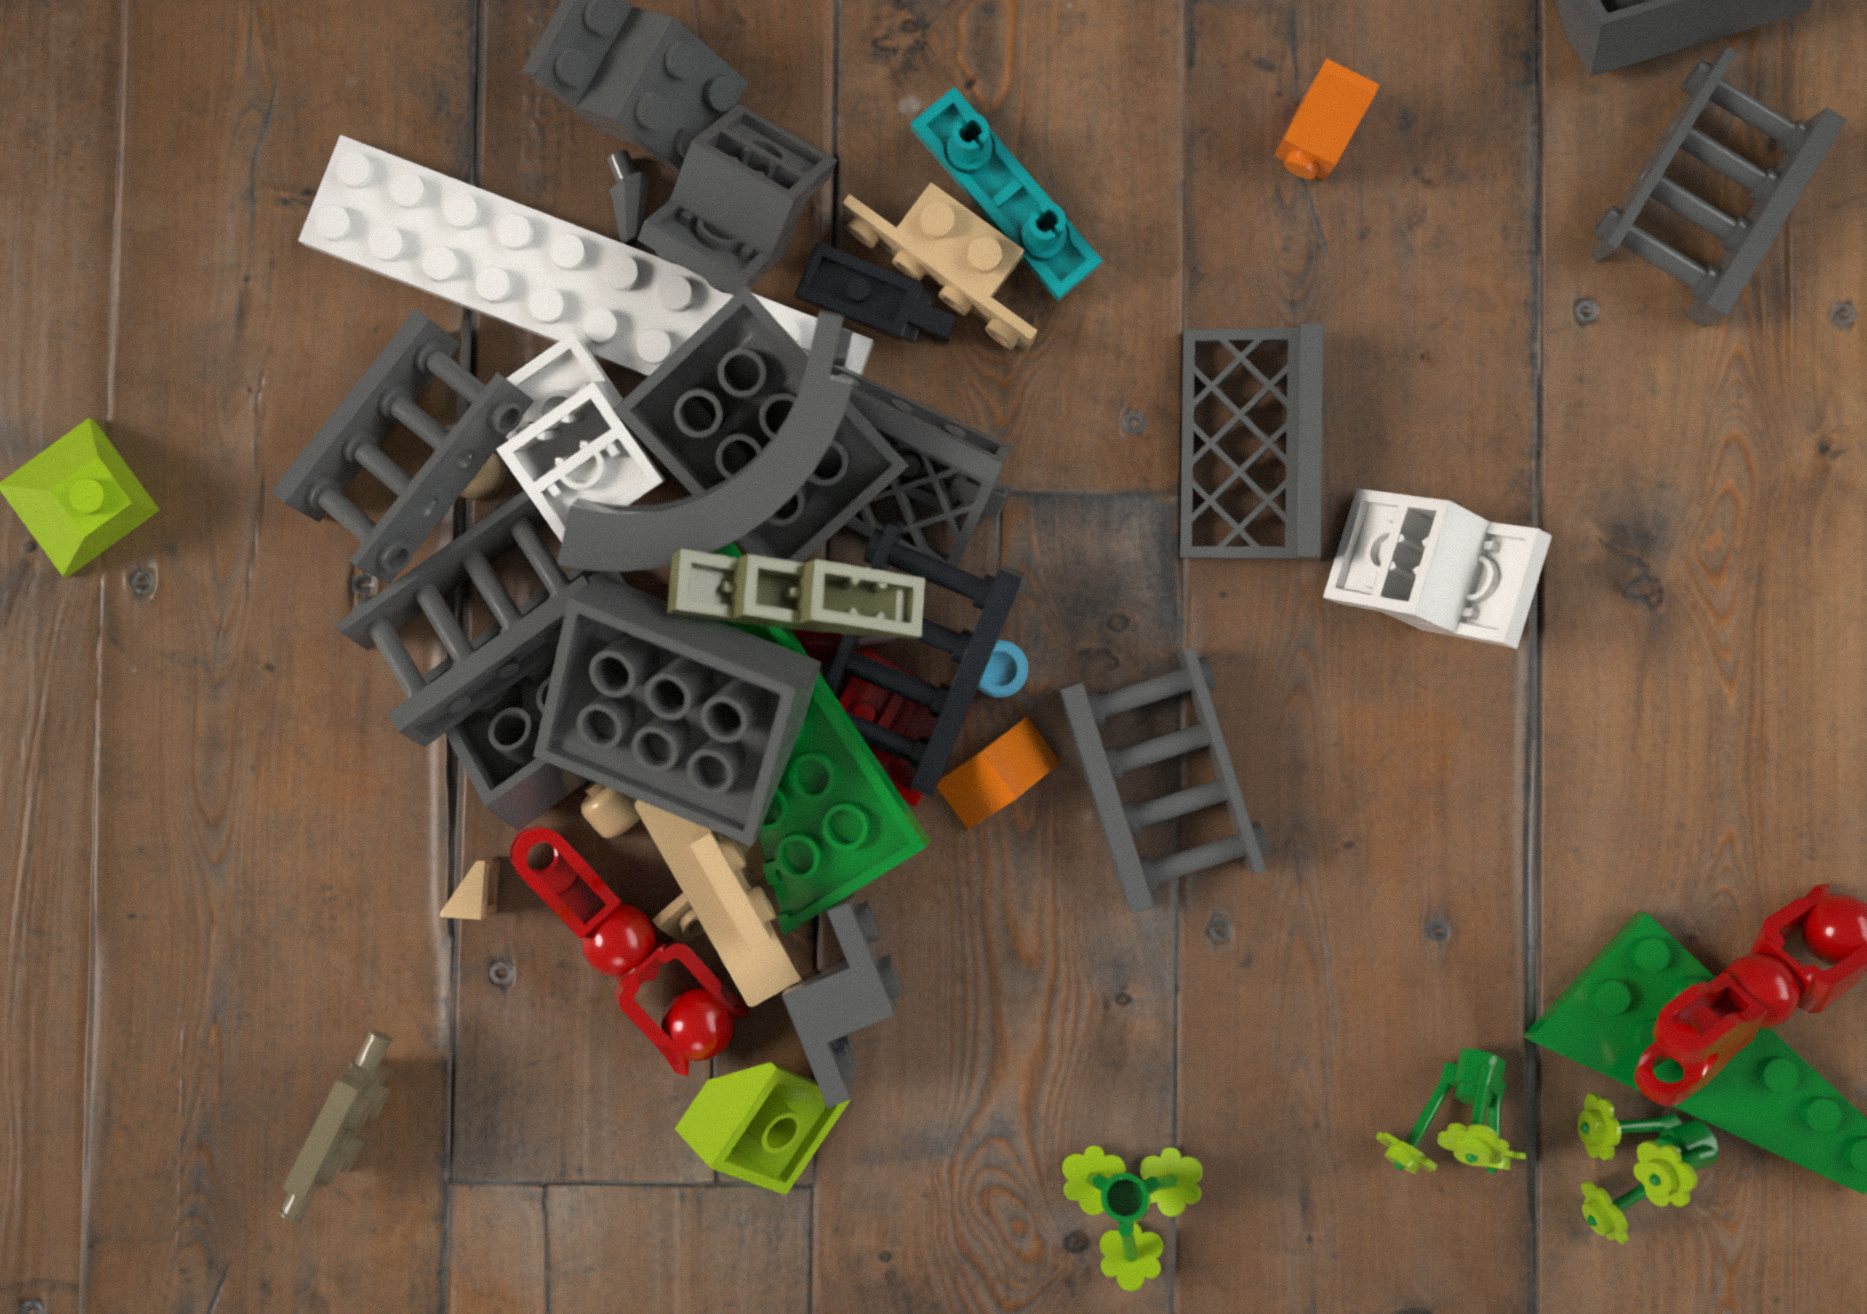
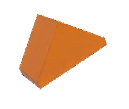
(998, 773)

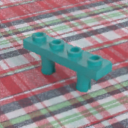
(1006, 193)

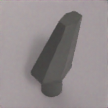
(628, 196)

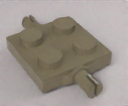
(333, 1139)

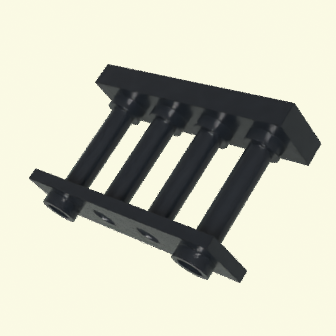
(967, 648)

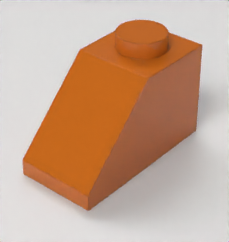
(1325, 121)

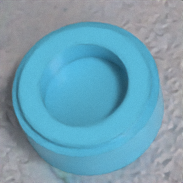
(1005, 671)

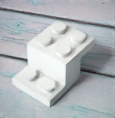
(572, 438)
(1437, 567)

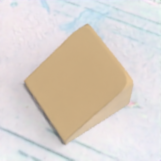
(477, 892)

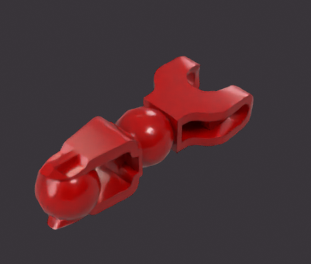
(623, 944)
(1757, 991)

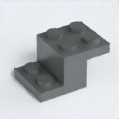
(634, 75)
(737, 200)
(843, 999)

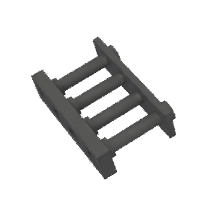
(1772, 190)
(367, 418)
(475, 674)
(1123, 821)

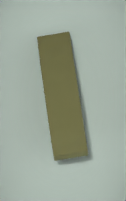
(796, 594)

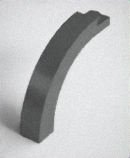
(645, 536)

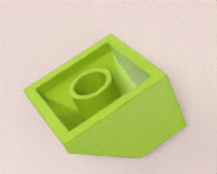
(78, 497)
(759, 1124)

